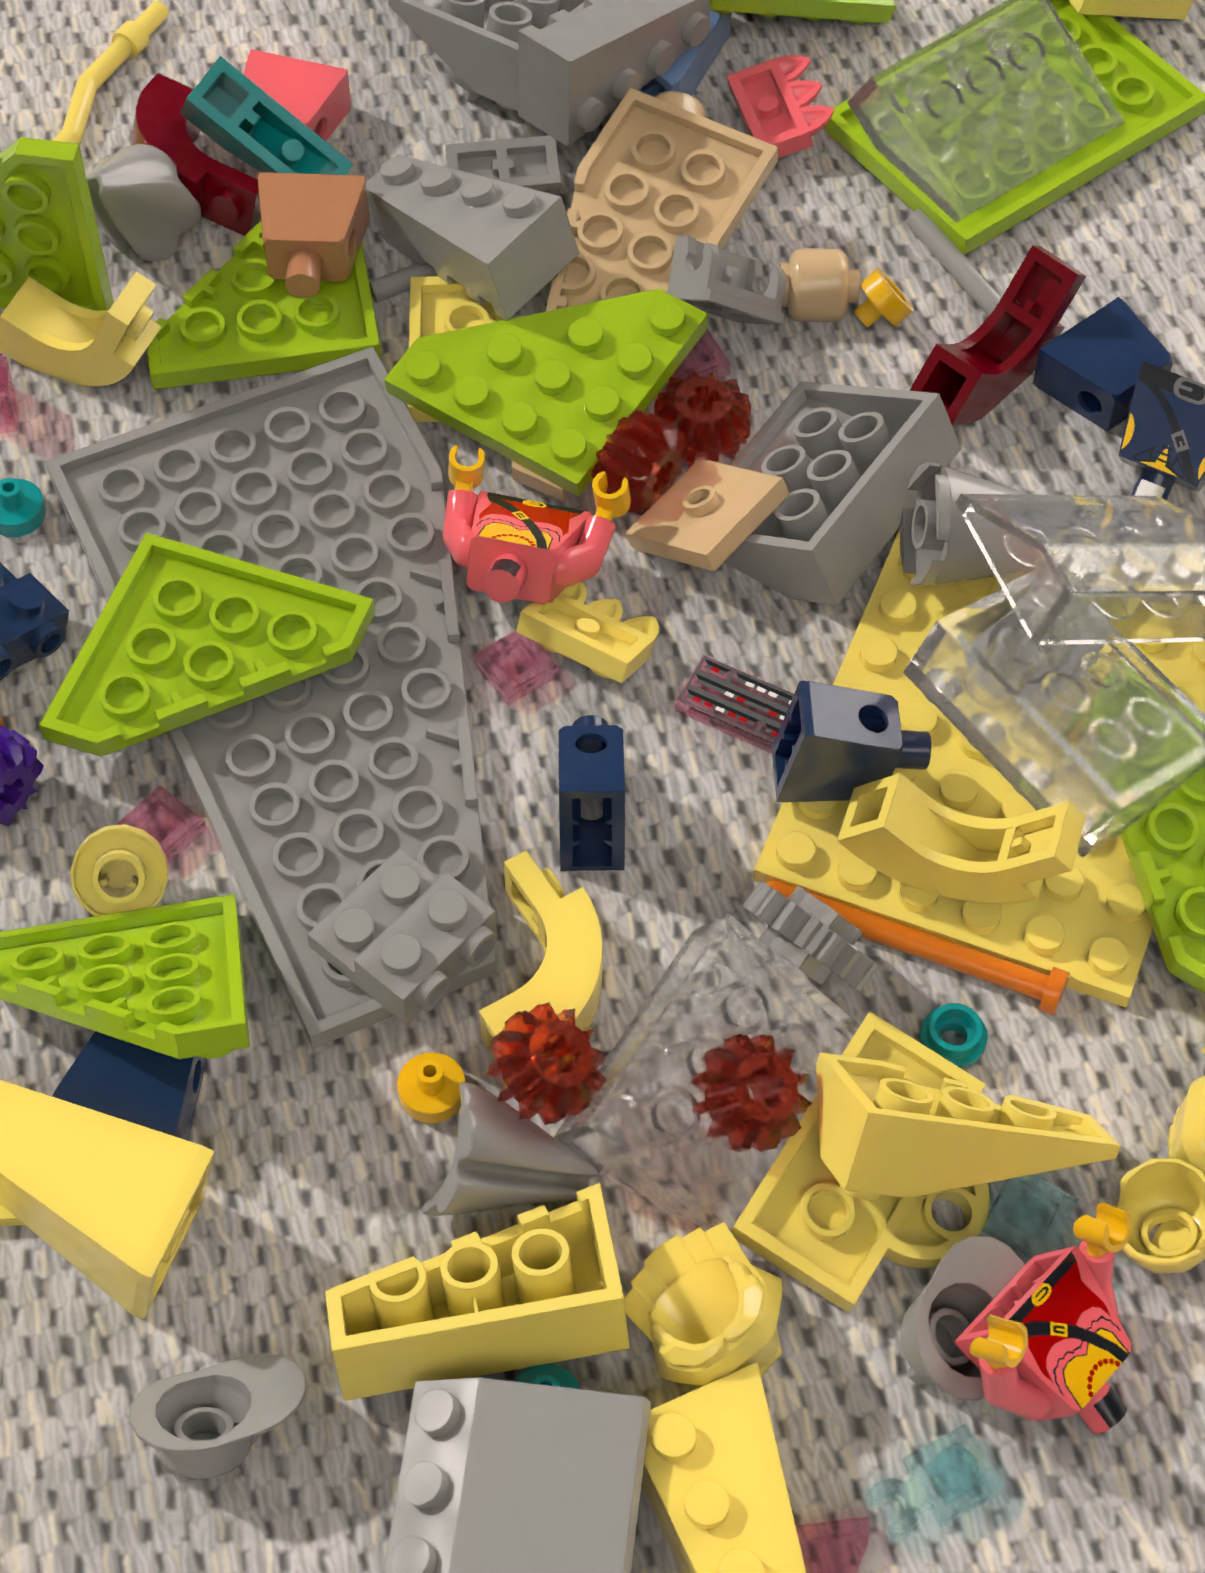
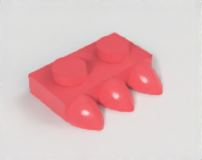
(777, 103)

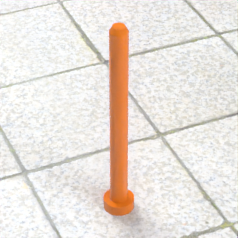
(949, 954)

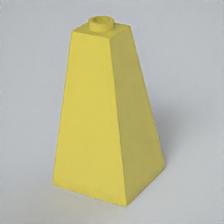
(100, 1190)

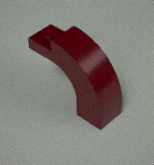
(221, 191)
(1006, 347)

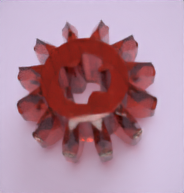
(708, 413)
(646, 453)
(546, 1064)
(727, 1099)

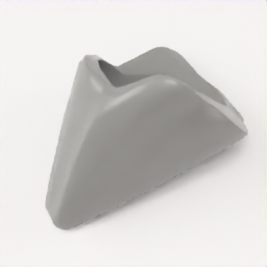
(142, 201)
(505, 1161)

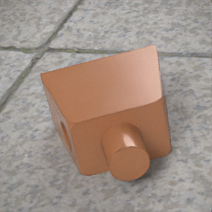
(312, 227)

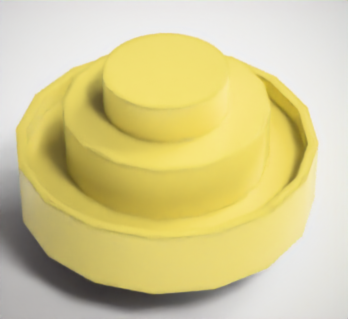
(118, 863)

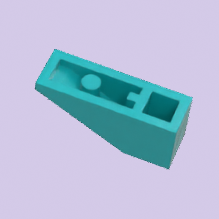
(257, 126)

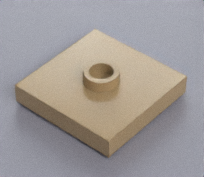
(707, 514)

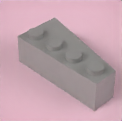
(591, 58)
(473, 229)

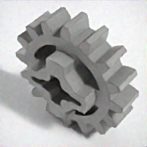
(810, 935)

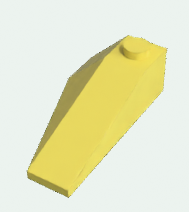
(925, 1140)

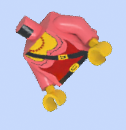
(523, 544)
(1057, 1330)

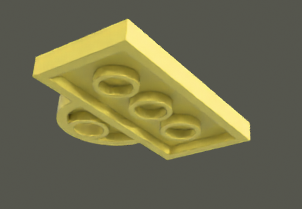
(837, 1240)

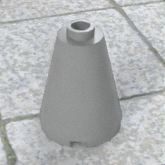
(935, 535)

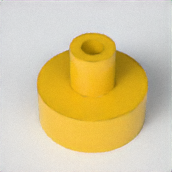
(883, 300)
(430, 1087)

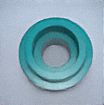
(959, 1019)

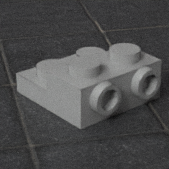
(406, 935)

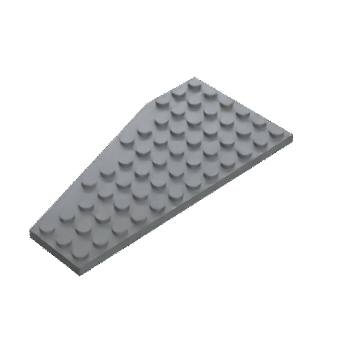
(350, 763)

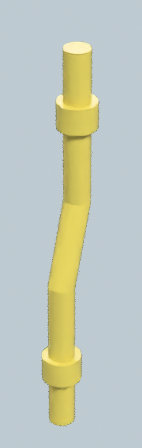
(126, 43)

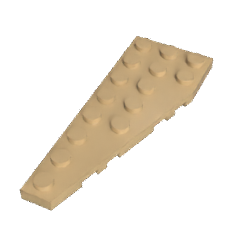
(640, 187)

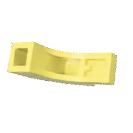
(75, 341)
(955, 853)
(571, 944)

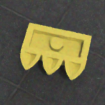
(591, 632)

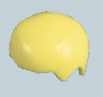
(1168, 1194)

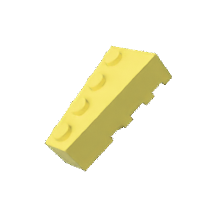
(484, 1305)
(720, 1480)

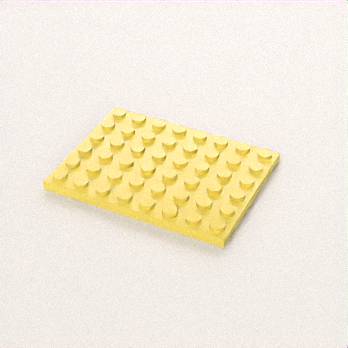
(1083, 918)

